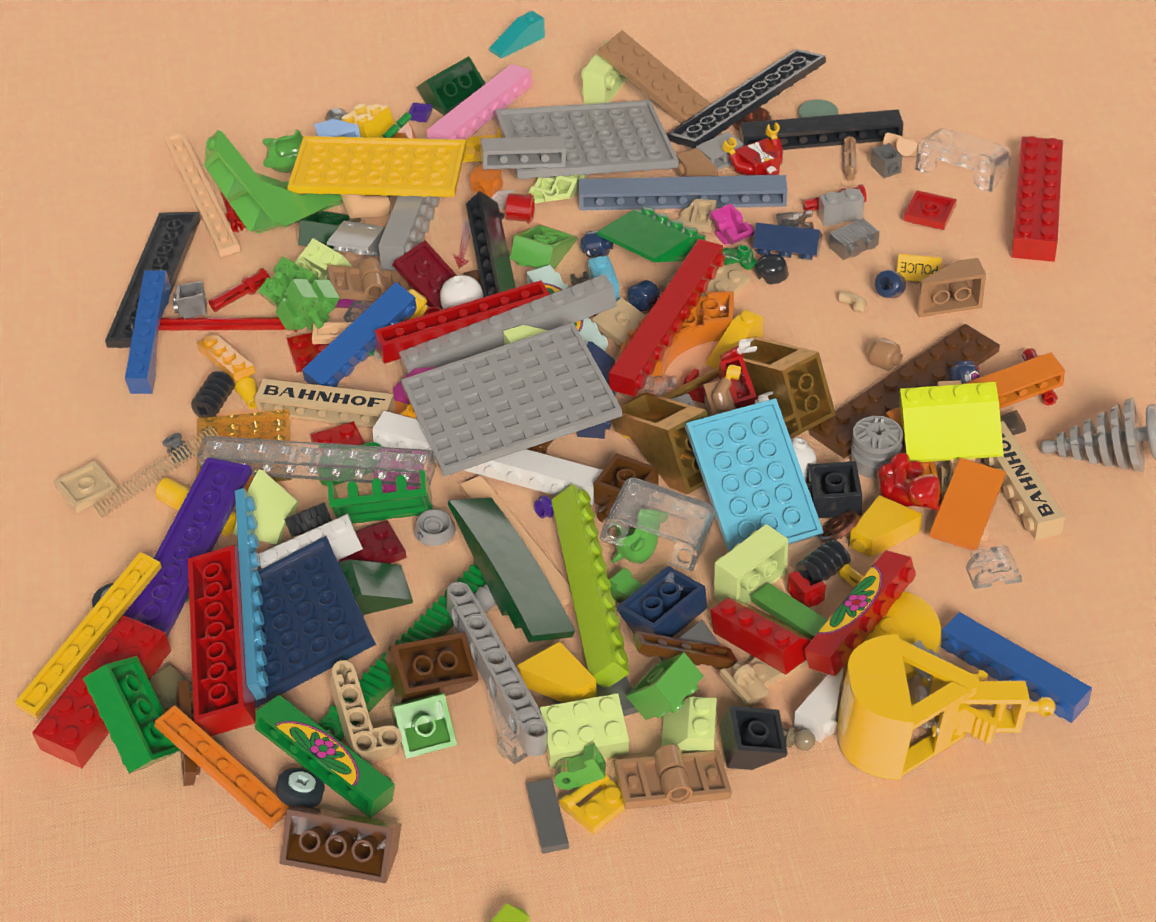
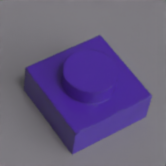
(420, 112)

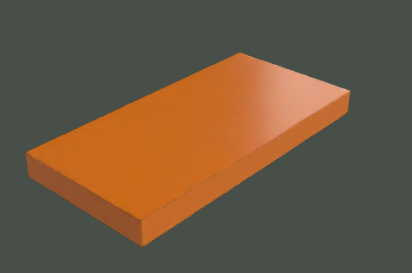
(967, 504)

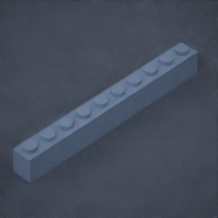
(682, 191)

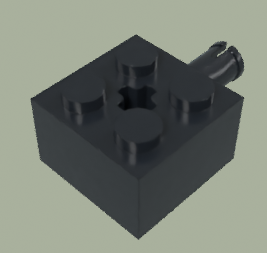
(835, 488)

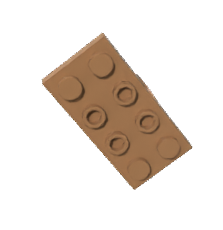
(363, 282)
(672, 778)

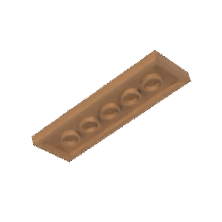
(652, 77)

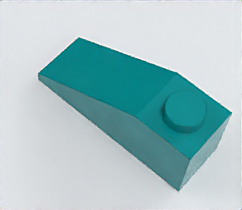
(520, 34)

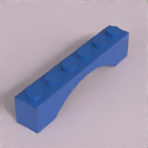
(142, 356)

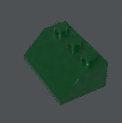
(451, 86)

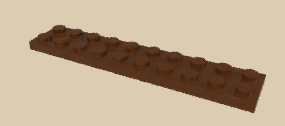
(922, 371)

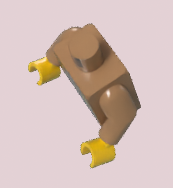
(717, 394)

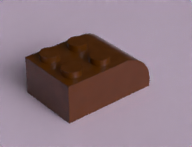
(431, 667)

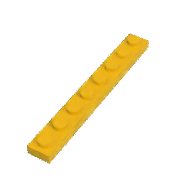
(88, 635)

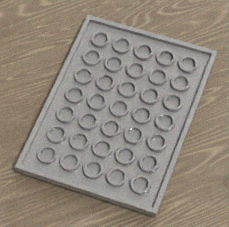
(596, 137)

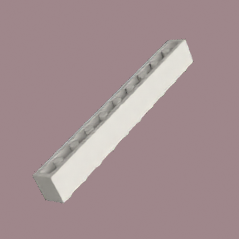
(519, 468)

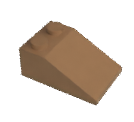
(953, 288)

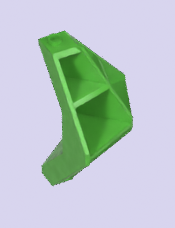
(256, 198)

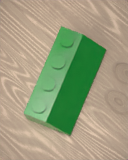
(130, 713)

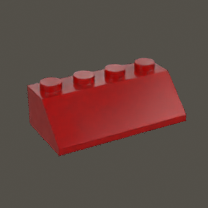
(759, 634)

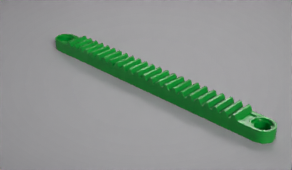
(377, 681)

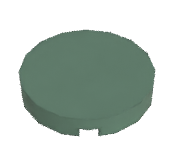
(817, 108)

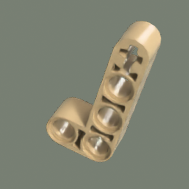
(358, 712)

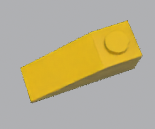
(744, 326)

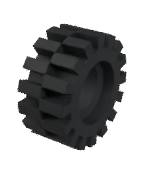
(308, 519)

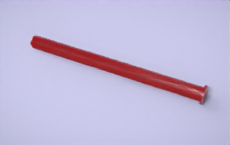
(240, 323)

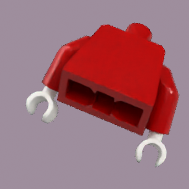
(742, 389)

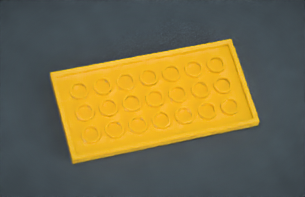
(378, 166)

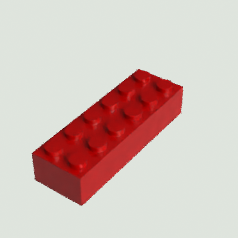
(73, 724)

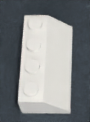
(338, 531)

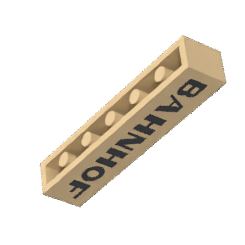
(323, 402)
(1026, 490)

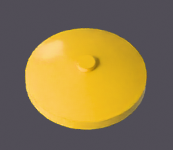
(913, 621)

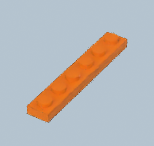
(222, 767)

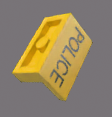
(917, 268)

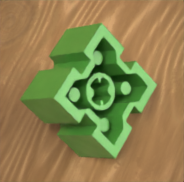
(275, 289)
(307, 304)

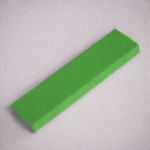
(788, 610)

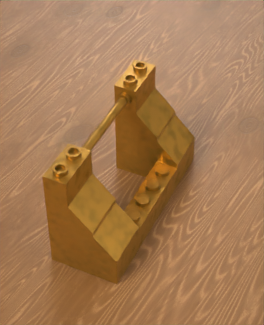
(659, 423)

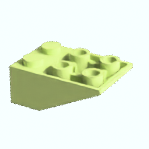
(316, 258)

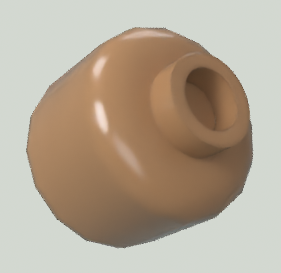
(885, 354)

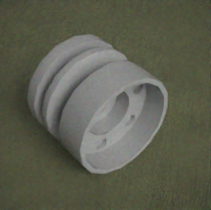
(875, 444)

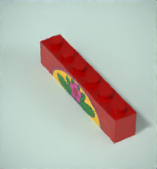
(860, 613)

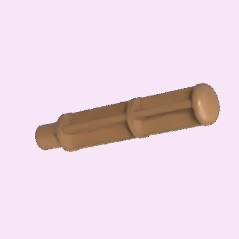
(850, 157)

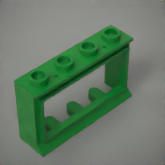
(382, 505)

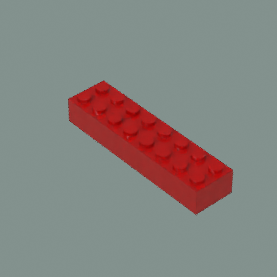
(1037, 199)
(217, 643)

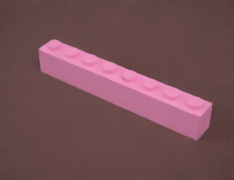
(481, 105)

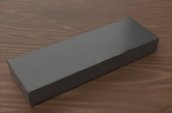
(547, 816)

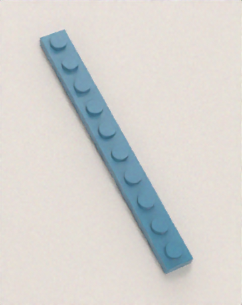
(250, 595)

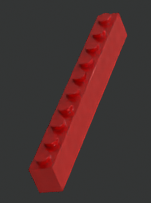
(666, 318)

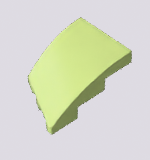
(556, 188)
(272, 506)

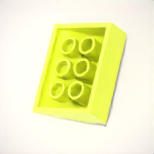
(951, 422)

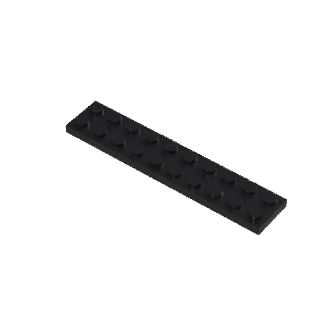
(746, 98)
(163, 252)

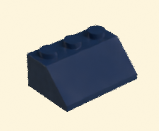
(787, 241)
(664, 604)

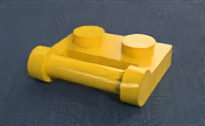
(597, 810)

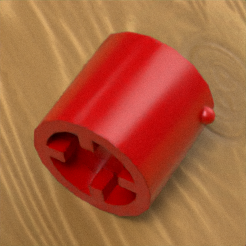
(520, 207)

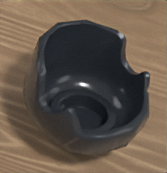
(772, 268)

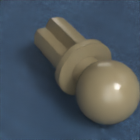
(803, 739)

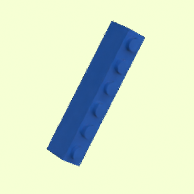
(359, 338)
(1010, 662)

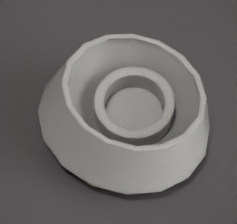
(434, 528)

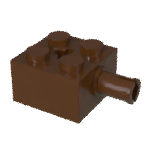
(613, 477)

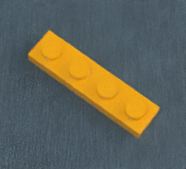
(225, 357)

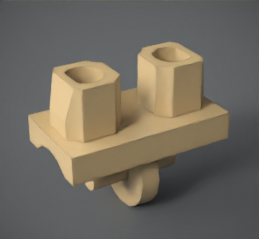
(744, 682)

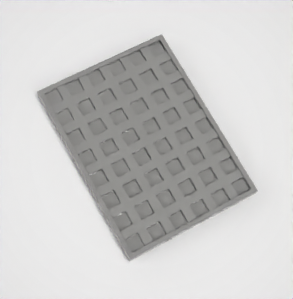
(510, 399)

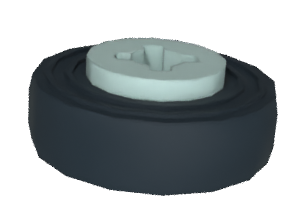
(300, 788)

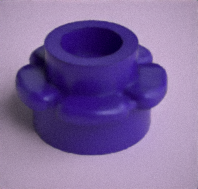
(543, 507)

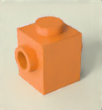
(486, 180)

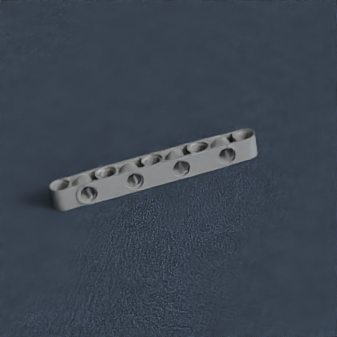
(498, 670)

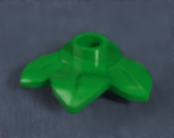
(740, 254)

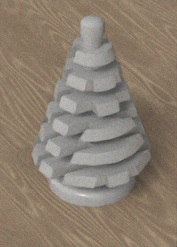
(1123, 436)

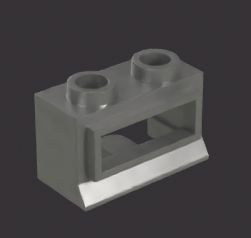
(190, 300)

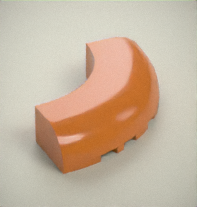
(706, 324)

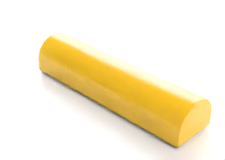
(174, 494)

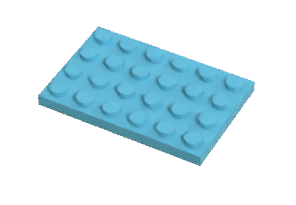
(753, 474)

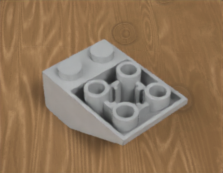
(357, 238)

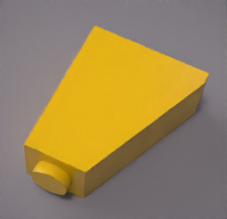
(884, 526)
(558, 675)

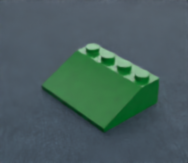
(652, 235)

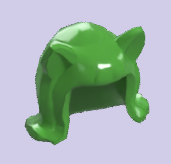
(282, 152)
(637, 547)

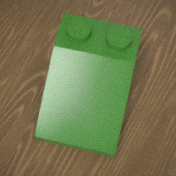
(541, 246)

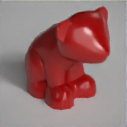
(905, 484)

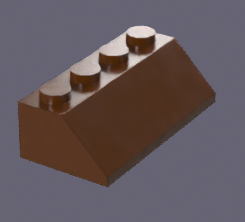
(339, 843)

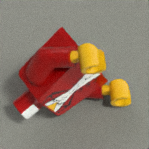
(759, 157)

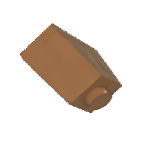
(695, 164)

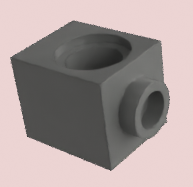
(886, 160)

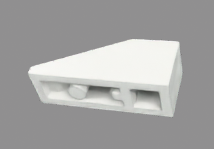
(820, 708)

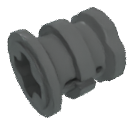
(173, 442)

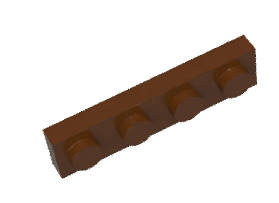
(698, 653)
(184, 701)

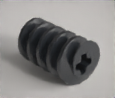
(212, 394)
(823, 562)

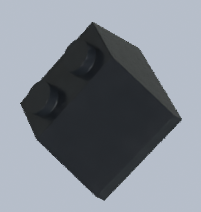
(752, 737)

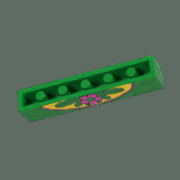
(324, 756)

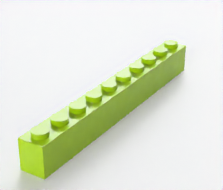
(590, 587)

